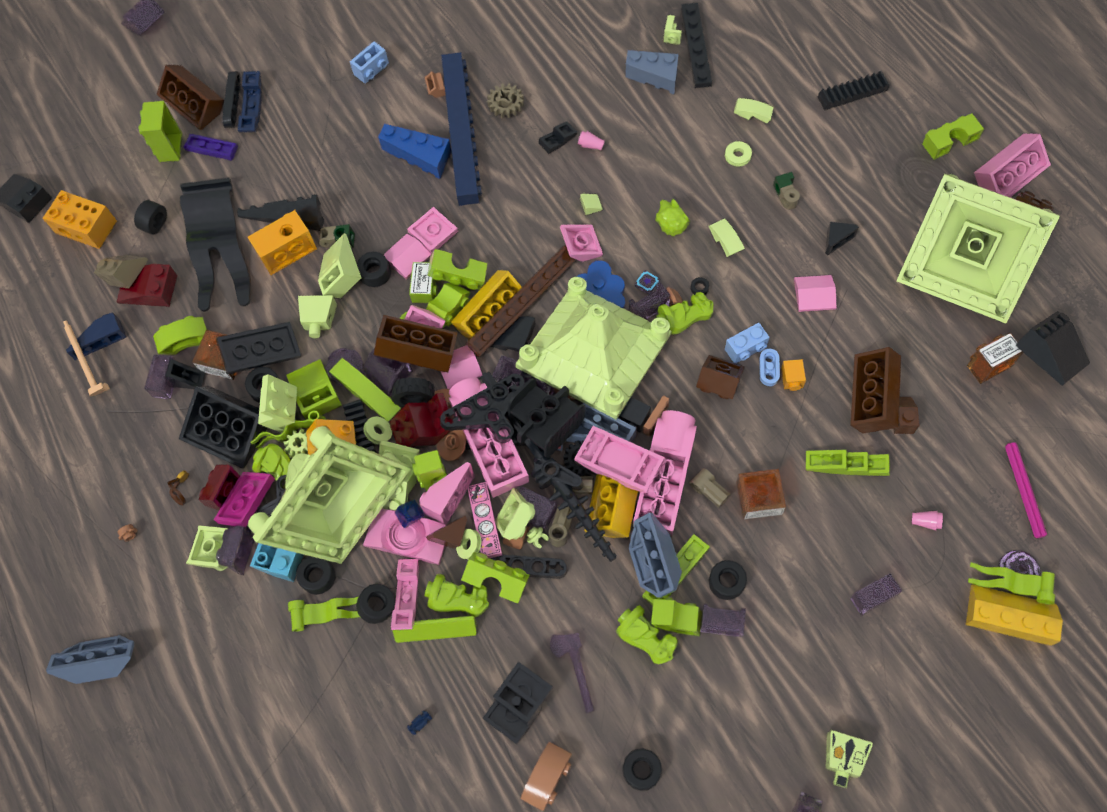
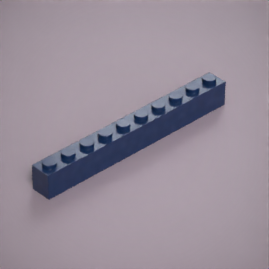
(460, 129)

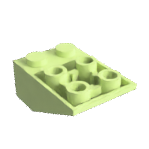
(338, 269)

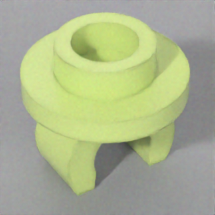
(534, 534)

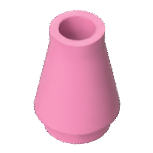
(591, 141)
(928, 519)

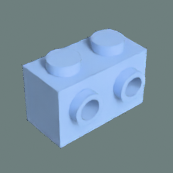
(369, 62)
(747, 343)

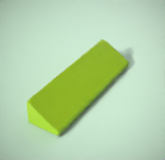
(438, 629)

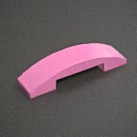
(406, 595)

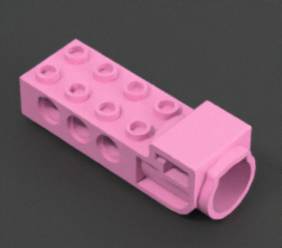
(674, 441)
(497, 460)

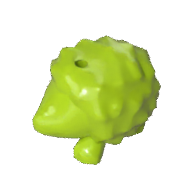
(671, 218)

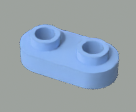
(769, 368)

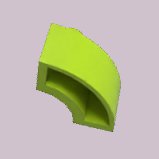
(449, 302)
(179, 335)
(676, 617)

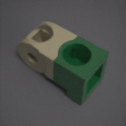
(785, 190)
(331, 234)

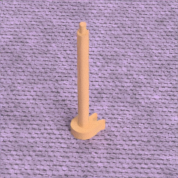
(95, 388)

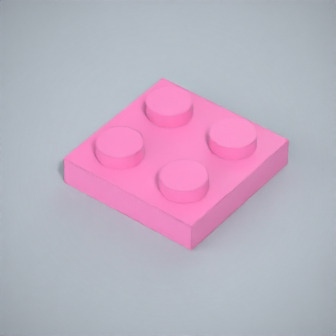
(432, 230)

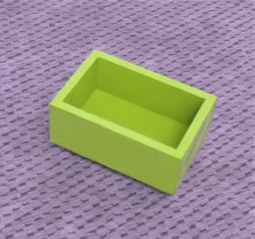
(160, 131)

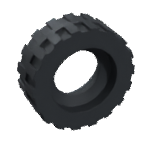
(412, 391)

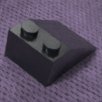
(23, 197)

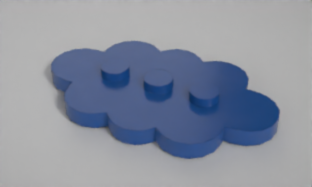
(604, 284)

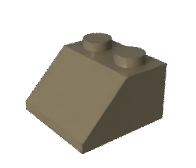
(120, 270)

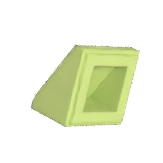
(590, 203)

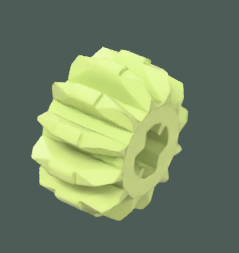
(293, 443)

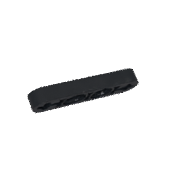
(231, 99)
(529, 561)

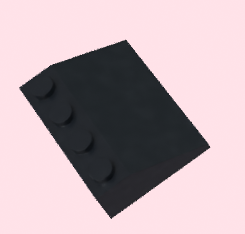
(1055, 347)
(222, 425)

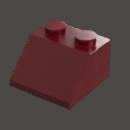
(219, 486)

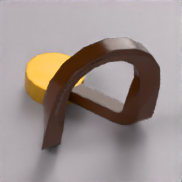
(182, 476)

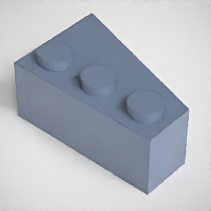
(653, 68)
(600, 420)

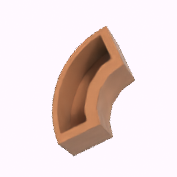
(546, 776)

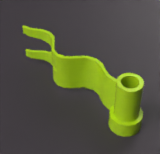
(312, 416)
(1018, 583)
(319, 613)

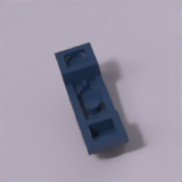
(251, 101)

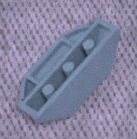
(654, 556)
(92, 660)

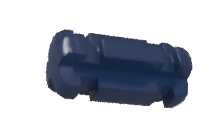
(419, 722)

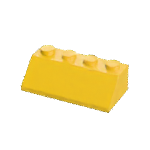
(486, 303)
(612, 506)
(1014, 615)

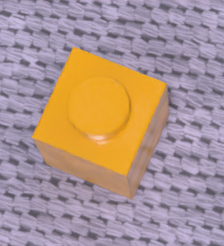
(793, 374)

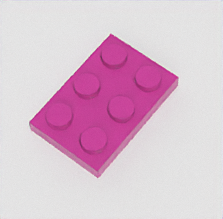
(244, 499)

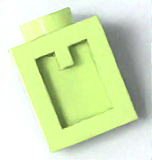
(672, 35)

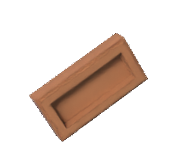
(651, 422)

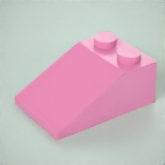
(445, 495)

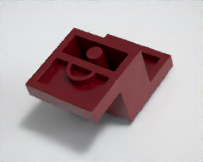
(420, 423)

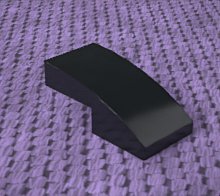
(560, 136)

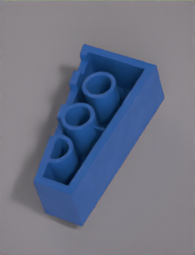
(416, 148)

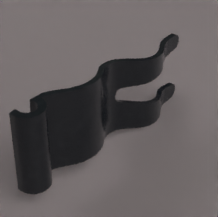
(211, 226)

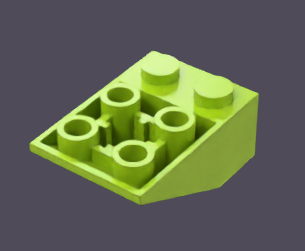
(314, 389)

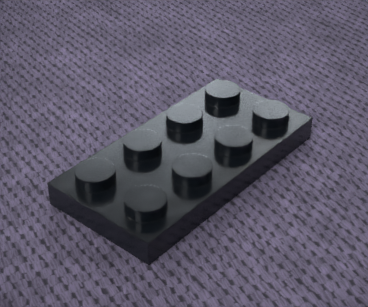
(258, 347)

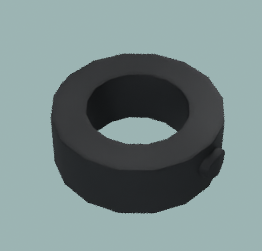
(702, 281)

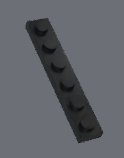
(696, 45)

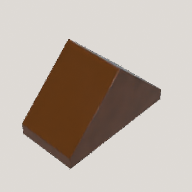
(449, 535)

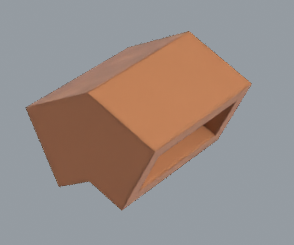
(435, 84)

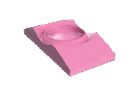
(619, 459)
(389, 536)

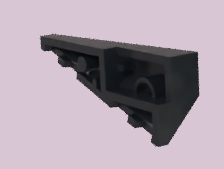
(306, 209)

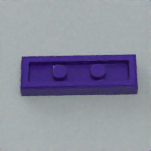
(210, 147)

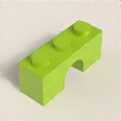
(965, 129)
(443, 269)
(429, 469)
(512, 580)

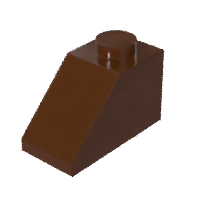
(907, 416)

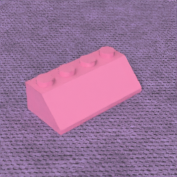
(1014, 165)

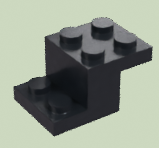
(517, 702)

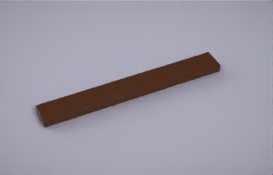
(520, 302)

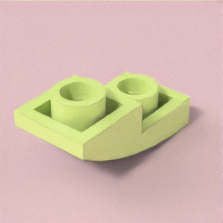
(749, 108)
(729, 240)

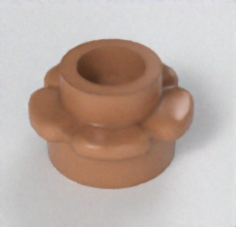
(127, 532)

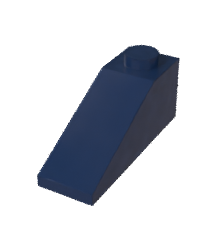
(99, 334)

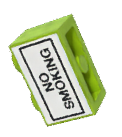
(422, 286)

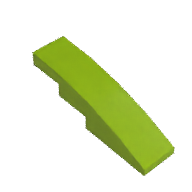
(364, 389)
(848, 463)

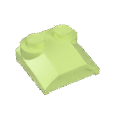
(514, 516)
(205, 547)

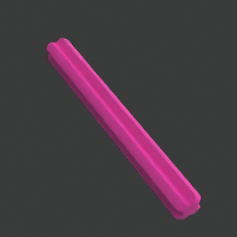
(1026, 490)

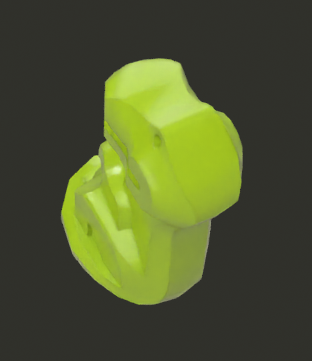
(683, 316)
(272, 461)
(450, 597)
(639, 633)

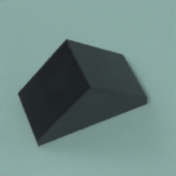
(838, 235)
(183, 376)

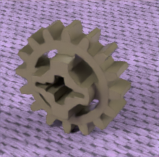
(507, 100)

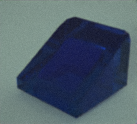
(409, 513)

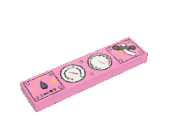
(484, 519)

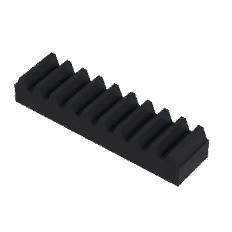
(853, 91)
(355, 412)

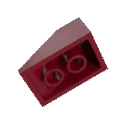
(151, 287)

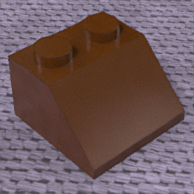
(720, 377)

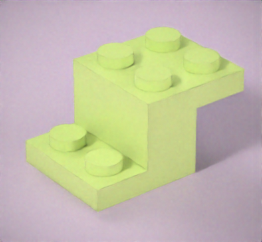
(277, 403)
(405, 455)

